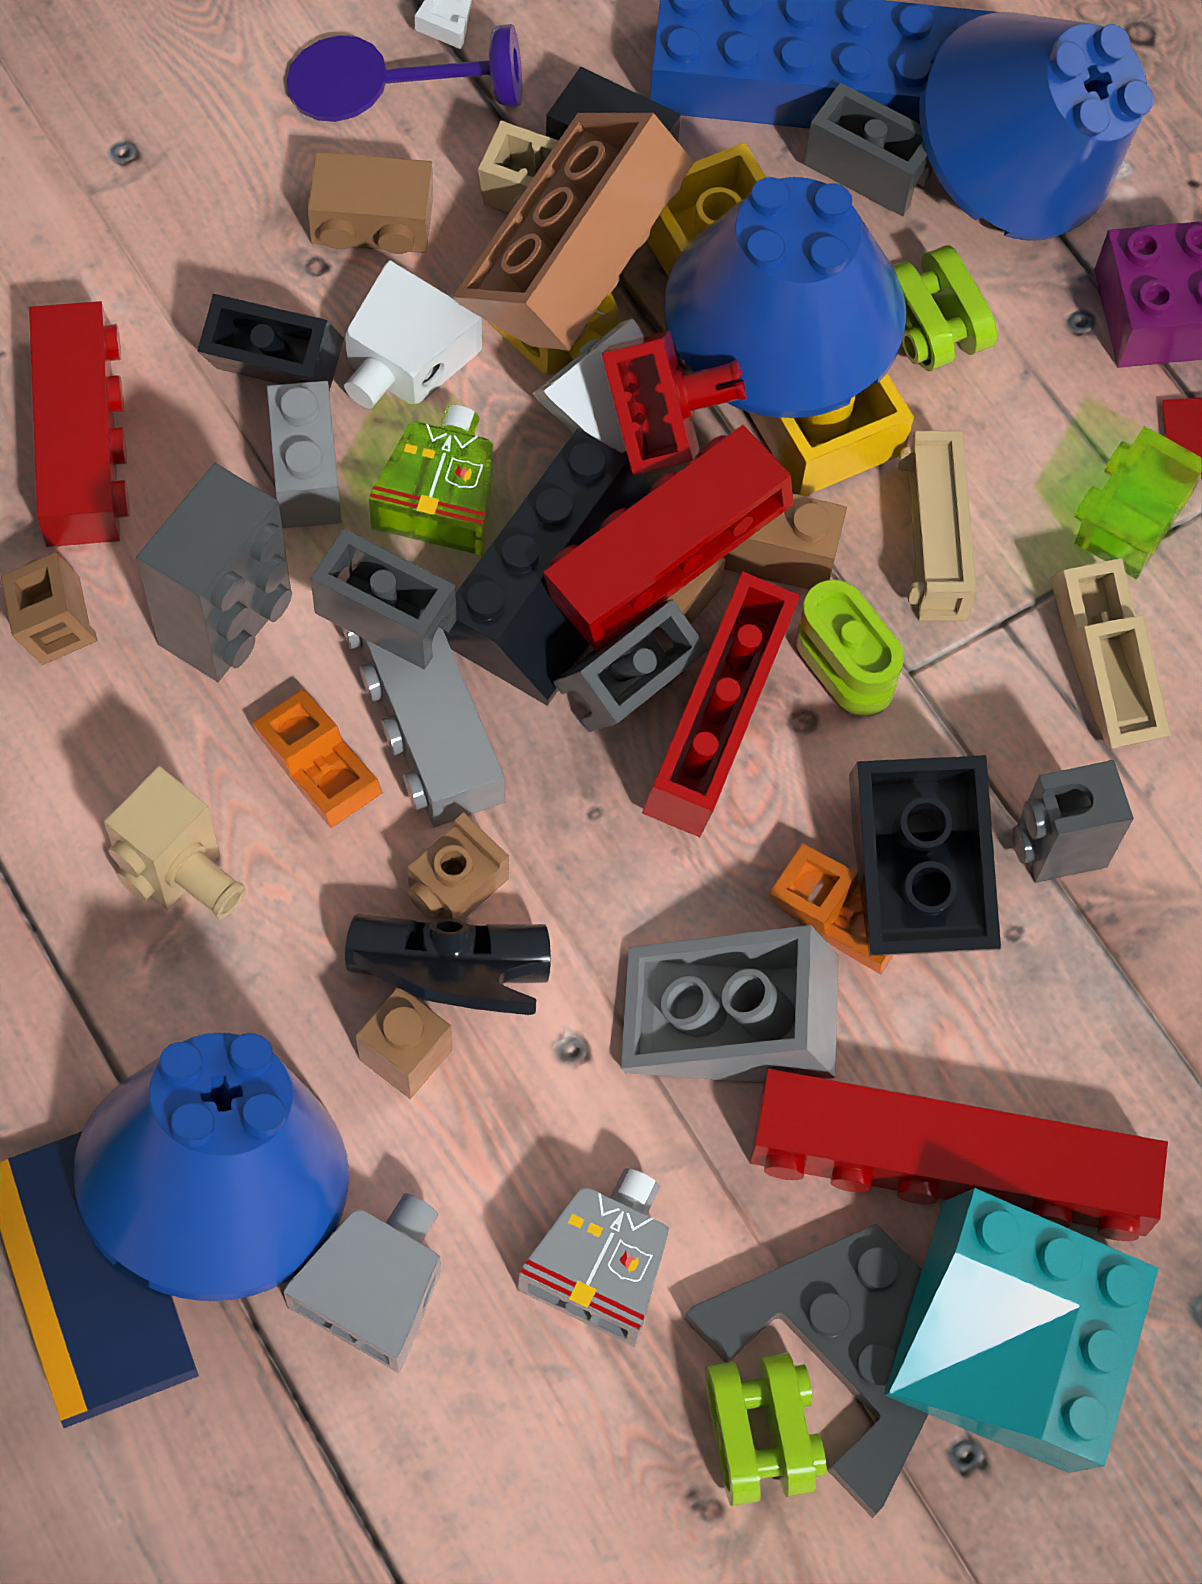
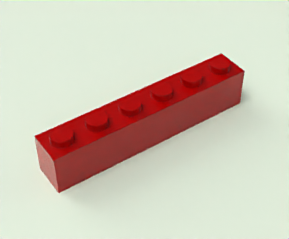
(946, 1148)

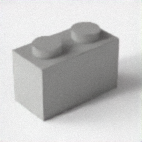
(304, 454)

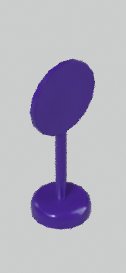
(348, 75)

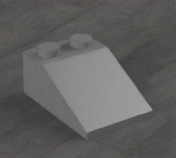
(732, 1006)

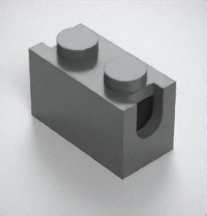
(868, 149)
(383, 598)
(631, 667)
(1073, 821)

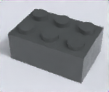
(216, 573)

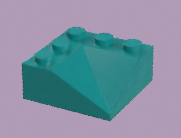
(1022, 1332)

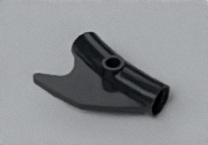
(452, 959)

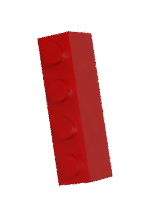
(75, 424)
(669, 536)
(721, 705)

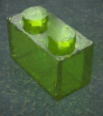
(1139, 500)

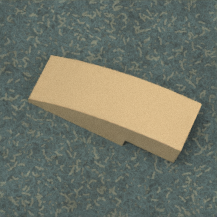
(1111, 653)

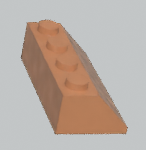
(576, 228)

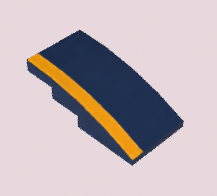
(92, 1321)

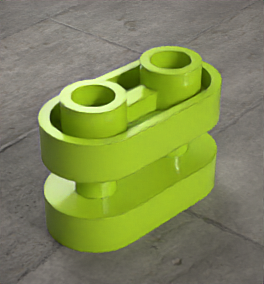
(943, 310)
(849, 647)
(795, 1453)

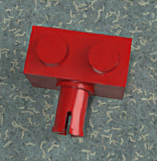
(659, 399)

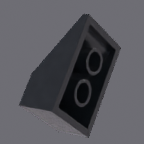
(925, 855)

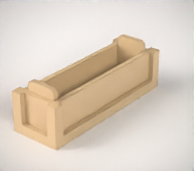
(940, 526)

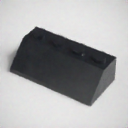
(505, 603)

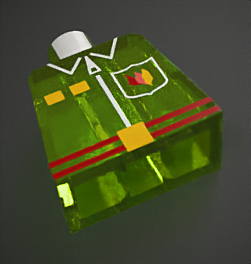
(437, 484)

